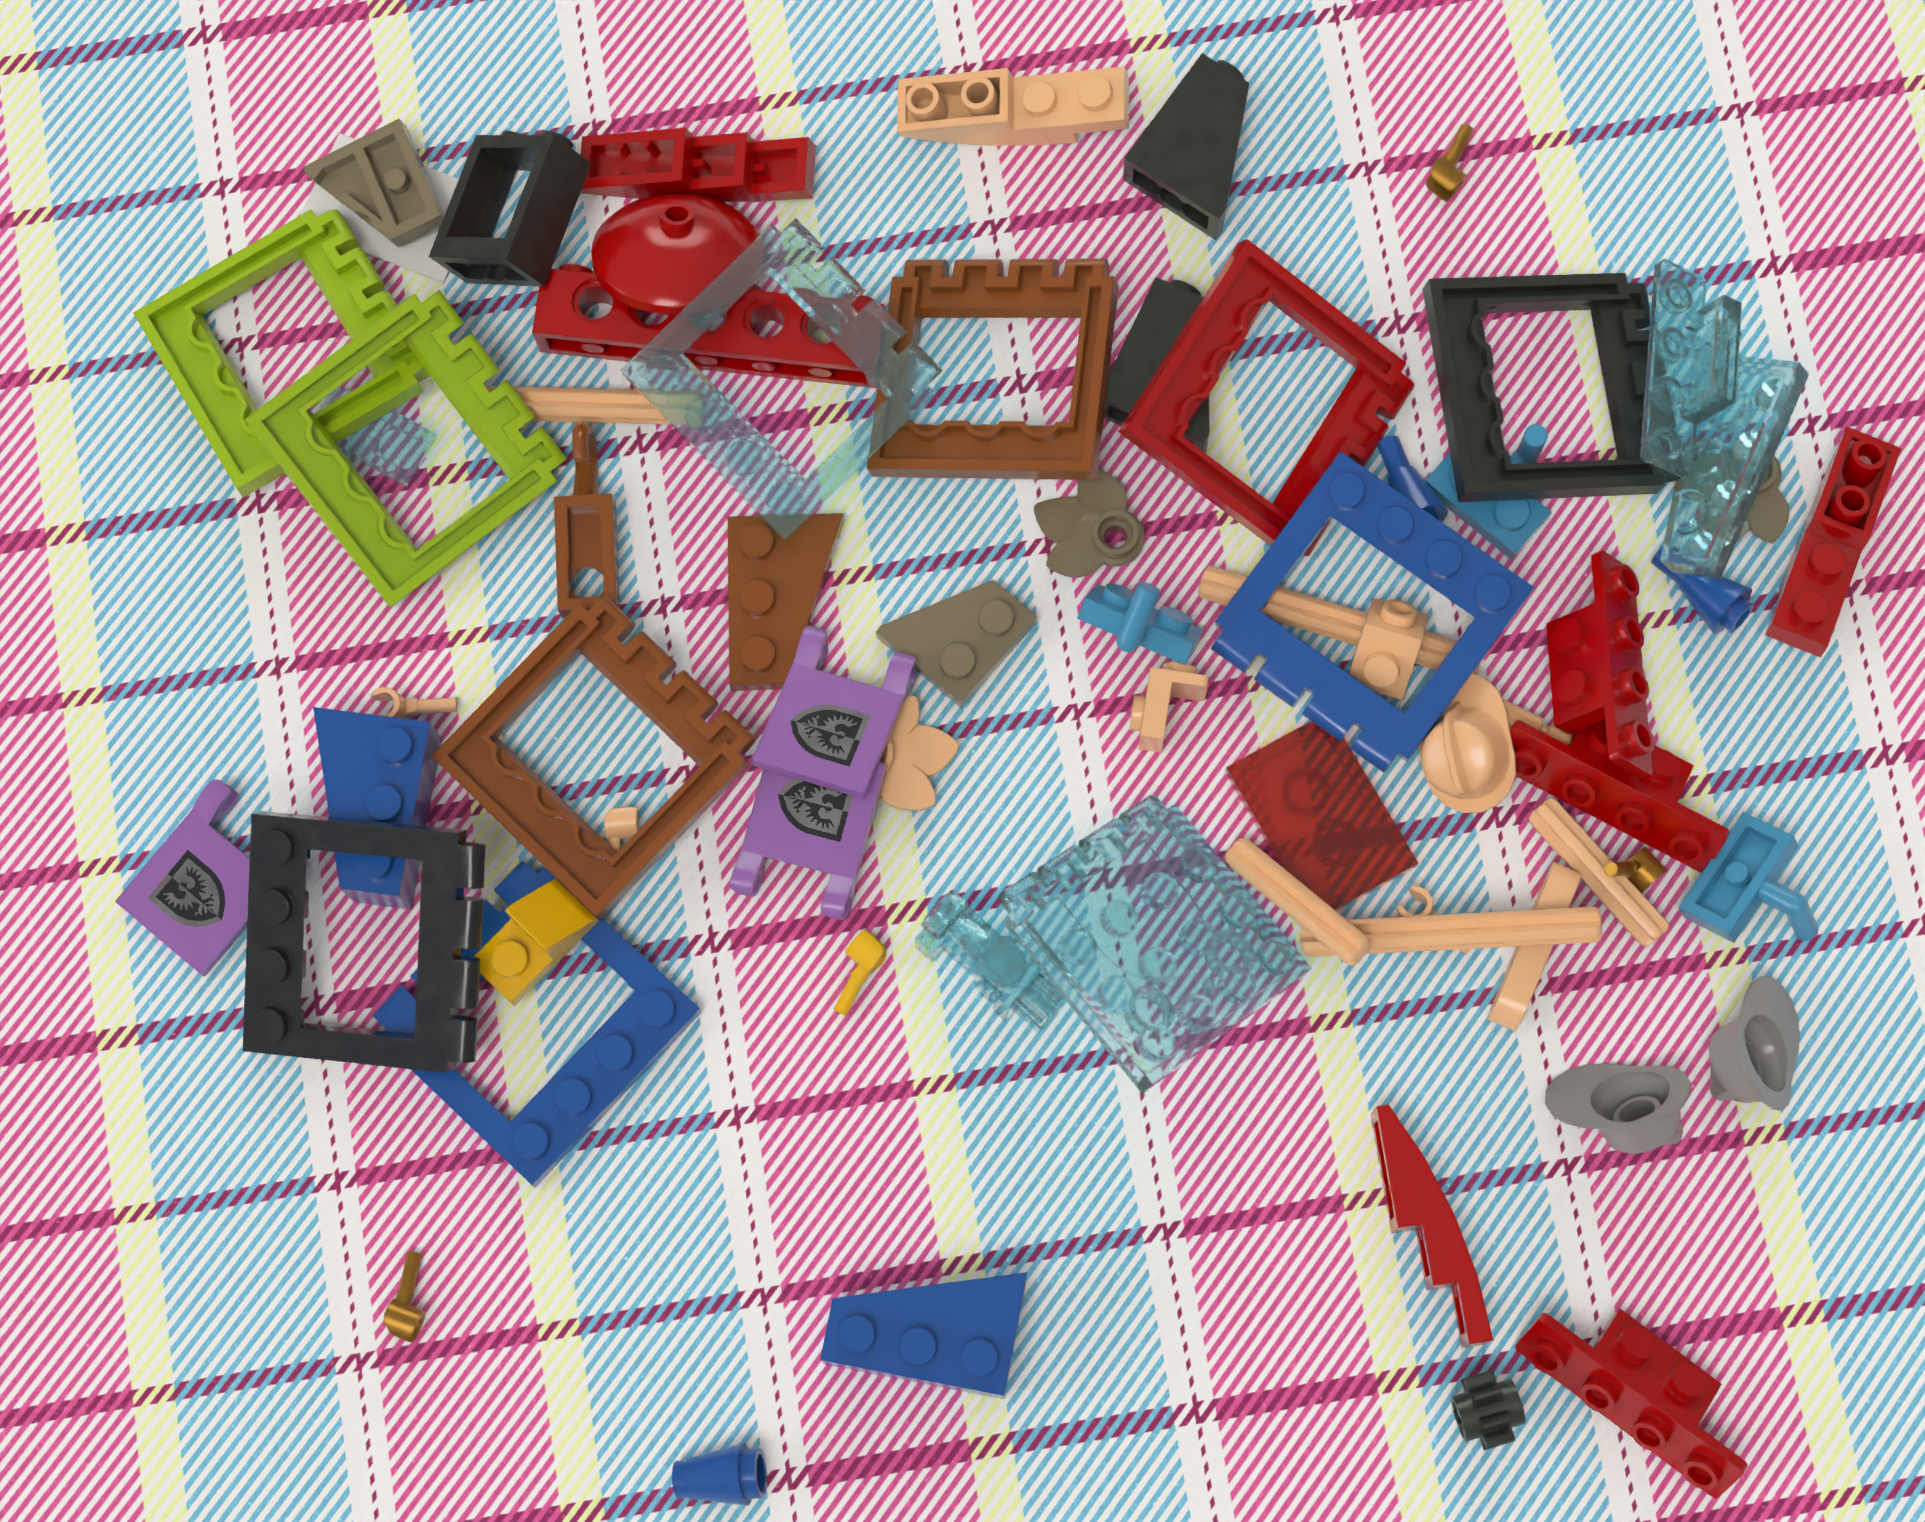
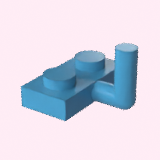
(1502, 523)
(1138, 623)
(1745, 877)

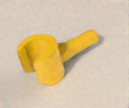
(869, 956)

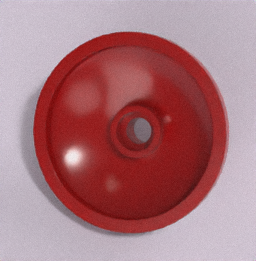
(668, 249)

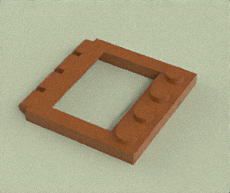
(1010, 447)
(537, 814)

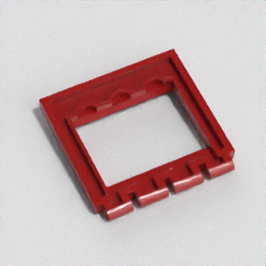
(1202, 354)

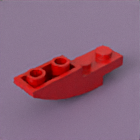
(1832, 542)

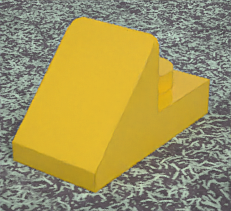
(534, 939)

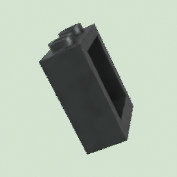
(539, 218)

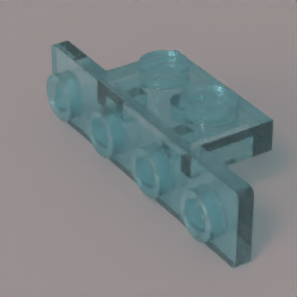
(1688, 365)

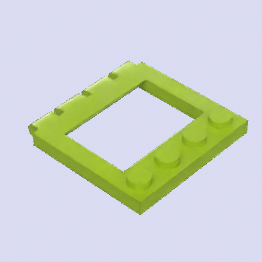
(207, 376)
(343, 496)

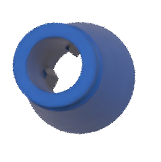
(722, 1476)

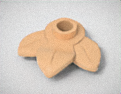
(911, 758)

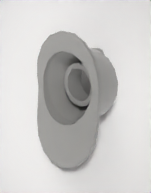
(1757, 1050)
(1628, 1104)

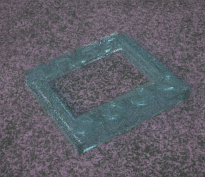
(724, 434)

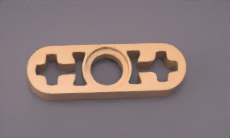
(1529, 961)

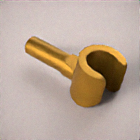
(1445, 176)
(1641, 869)
(401, 1317)

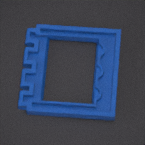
(1418, 545)
(595, 1073)

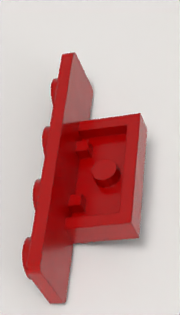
(1600, 667)
(1636, 806)
(1640, 1389)

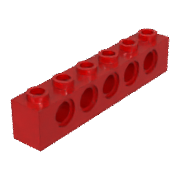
(733, 348)

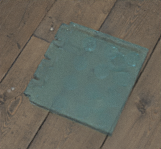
(1151, 939)

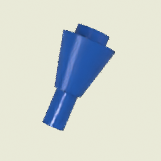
(1407, 480)
(1717, 601)

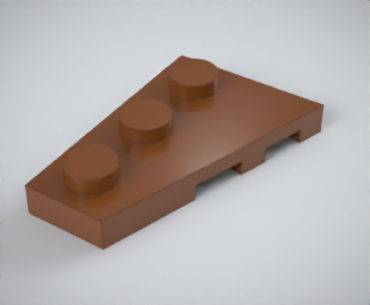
(773, 594)

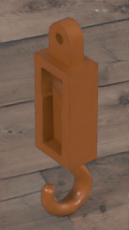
(585, 528)

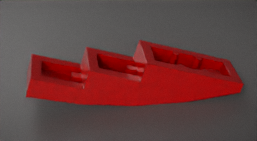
(715, 166)
(1419, 1204)

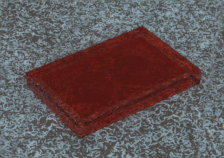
(1321, 815)

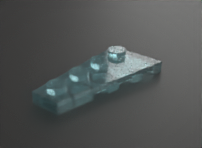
(1730, 467)

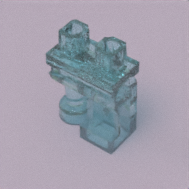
(992, 960)

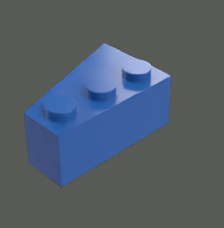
(377, 773)
(931, 1334)

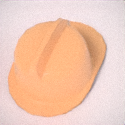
(1471, 750)

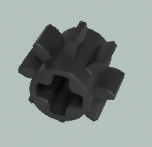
(1488, 1410)

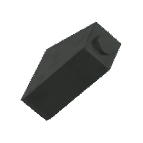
(1192, 146)
(1147, 344)

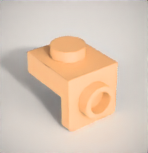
(1388, 646)
(1151, 712)

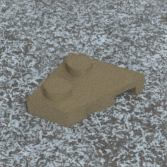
(382, 183)
(961, 638)

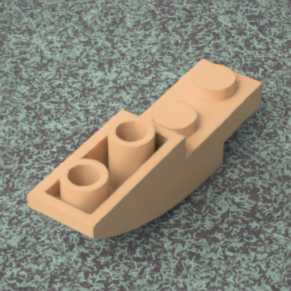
(1011, 110)

